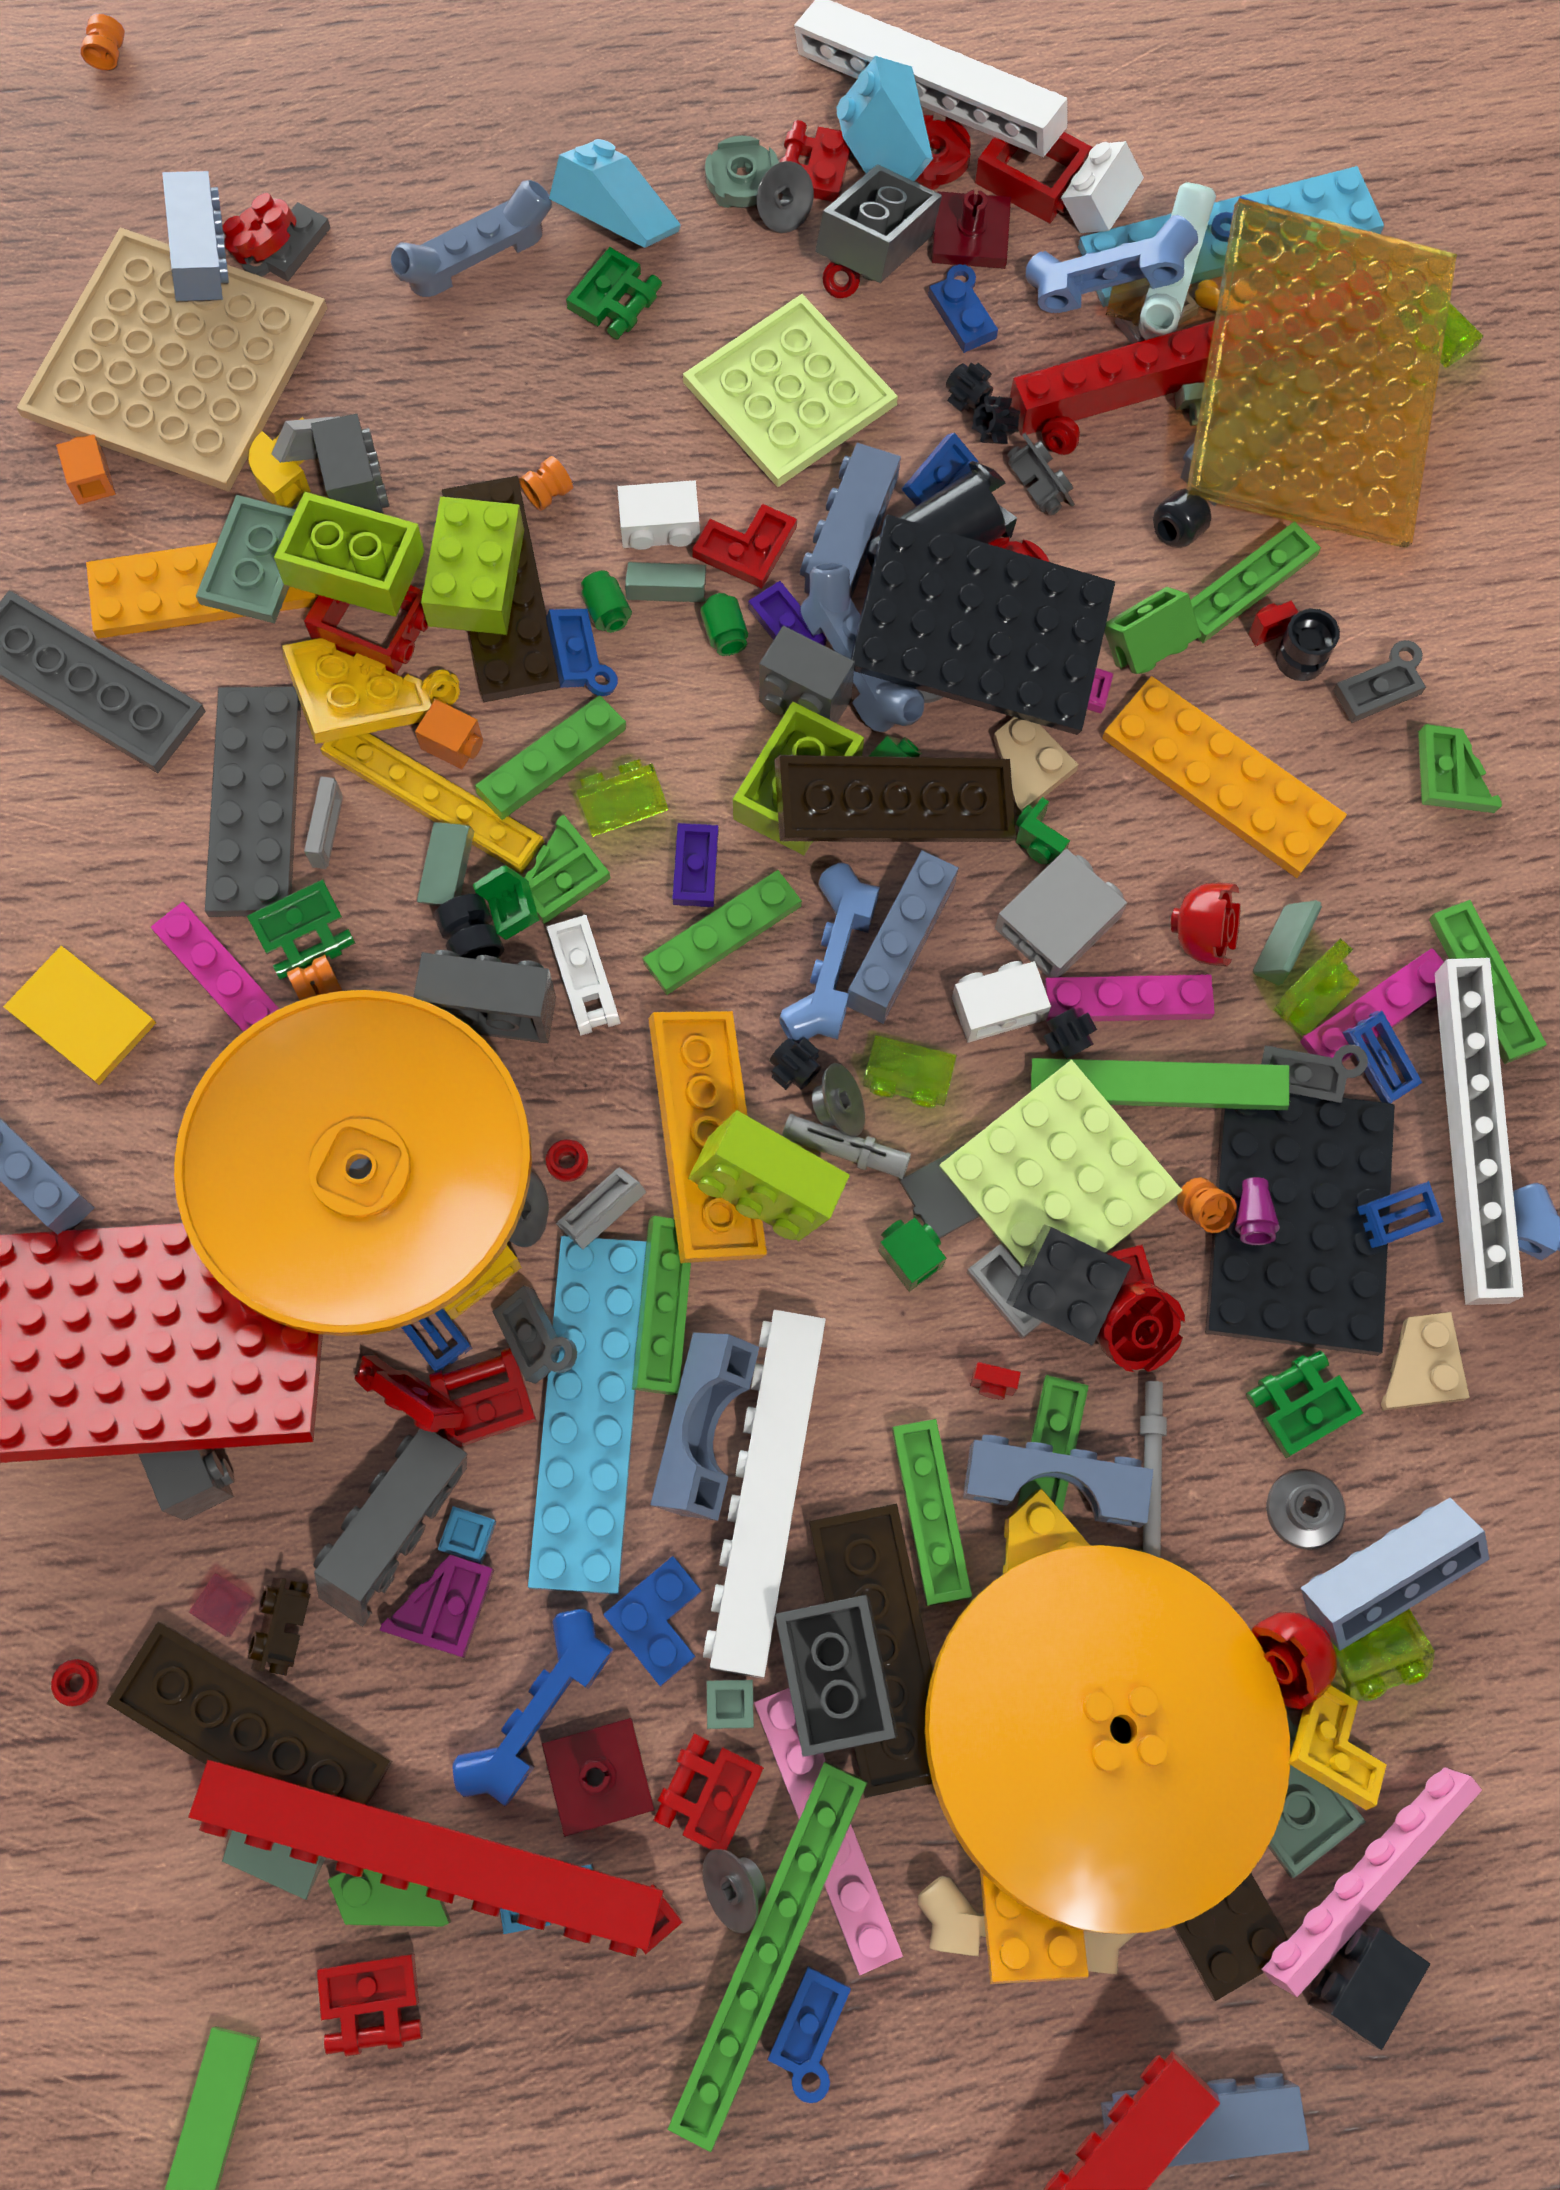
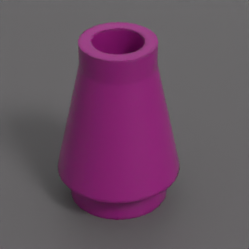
(1256, 1214)

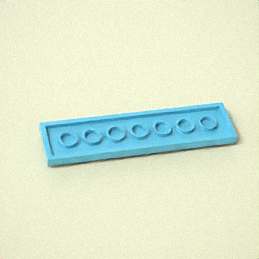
(1331, 197)
(588, 1420)

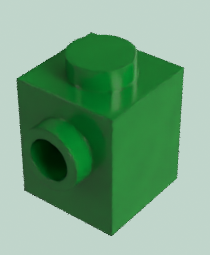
(912, 1252)

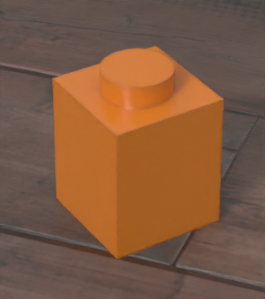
(85, 469)
(449, 734)

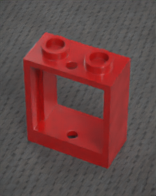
(1025, 191)
(328, 612)

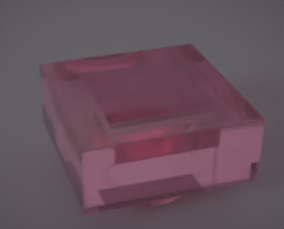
(222, 1605)

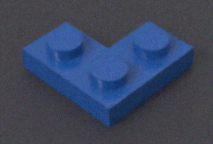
(643, 1618)

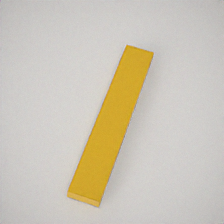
(435, 797)

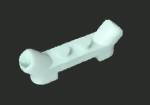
(1165, 304)

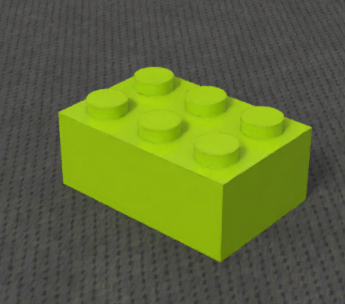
(349, 554)
(473, 565)
(796, 734)
(768, 1177)

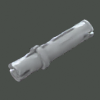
(854, 1149)

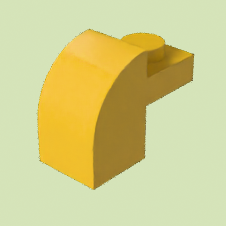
(278, 482)

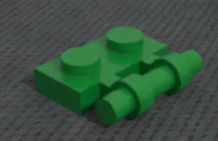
(604, 287)
(297, 917)
(1310, 1416)

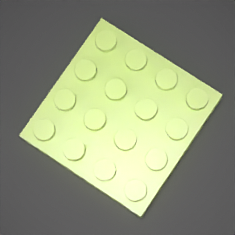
(790, 390)
(1061, 1164)

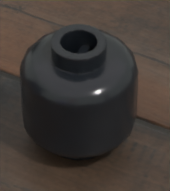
(1181, 519)

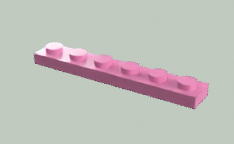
(849, 1881)
(1370, 1881)

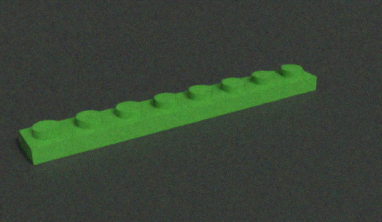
(767, 1957)

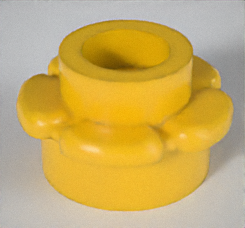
(442, 686)

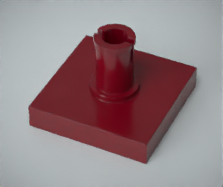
(972, 230)
(598, 1777)

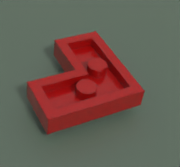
(749, 554)

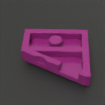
(444, 1607)

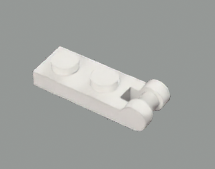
(582, 973)

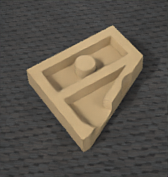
(1035, 761)
(1426, 1365)

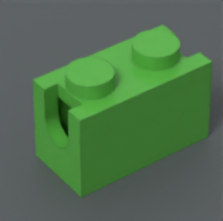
(1152, 630)

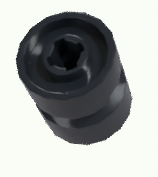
(1307, 644)
(467, 927)

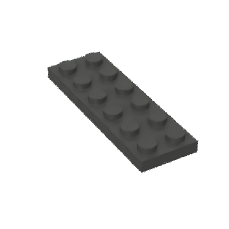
(92, 684)
(253, 799)

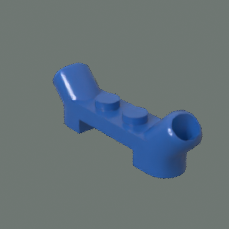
(502, 1769)

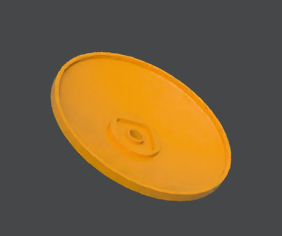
(289, 1114)
(1042, 1788)

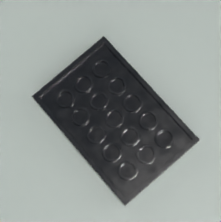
(982, 625)
(1320, 1274)

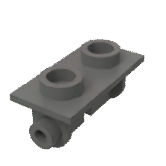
(1032, 463)

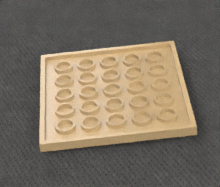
(168, 375)

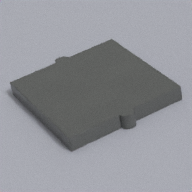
(937, 1198)

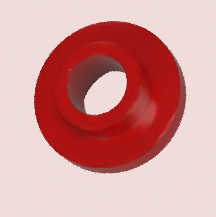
(840, 290)
(1061, 435)
(567, 1148)
(61, 1682)

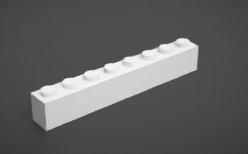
(944, 78)
(1478, 1132)
(767, 1495)

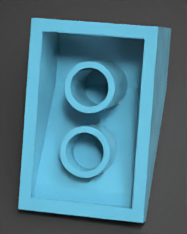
(885, 119)
(612, 193)

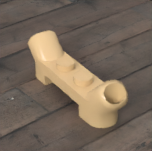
(959, 1927)

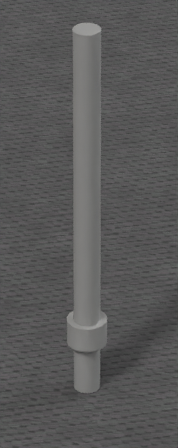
(1153, 1428)

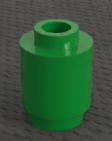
(605, 601)
(724, 624)

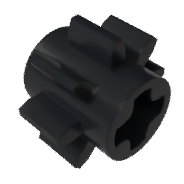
(968, 386)
(996, 419)
(1070, 1033)
(795, 1063)

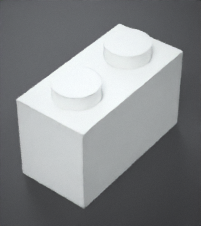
(1102, 187)
(659, 514)
(1000, 1000)

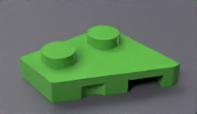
(1451, 771)
(564, 872)
(371, 1903)

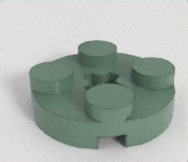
(724, 163)

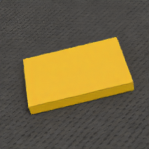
(80, 1015)

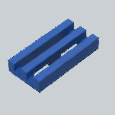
(1372, 1071)
(1376, 1222)
(450, 1355)

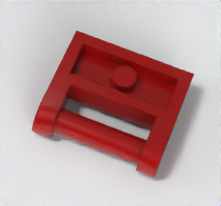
(491, 1409)

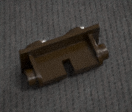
(279, 1608)

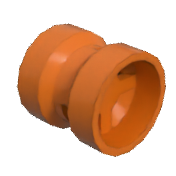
(102, 42)
(548, 481)
(320, 973)
(1207, 1205)

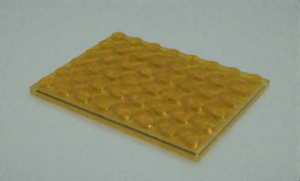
(1322, 374)

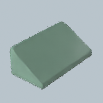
(665, 582)
(445, 863)
(1286, 941)
(273, 1866)

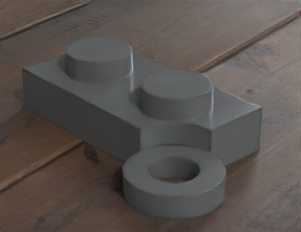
(304, 238)
(1382, 685)
(1316, 1074)
(532, 1336)

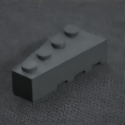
(387, 1523)

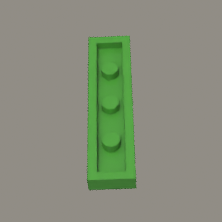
(1252, 579)
(550, 757)
(722, 932)
(1466, 937)
(661, 1311)
(931, 1512)

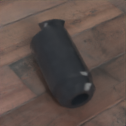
(963, 509)

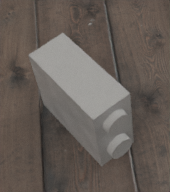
(1061, 914)

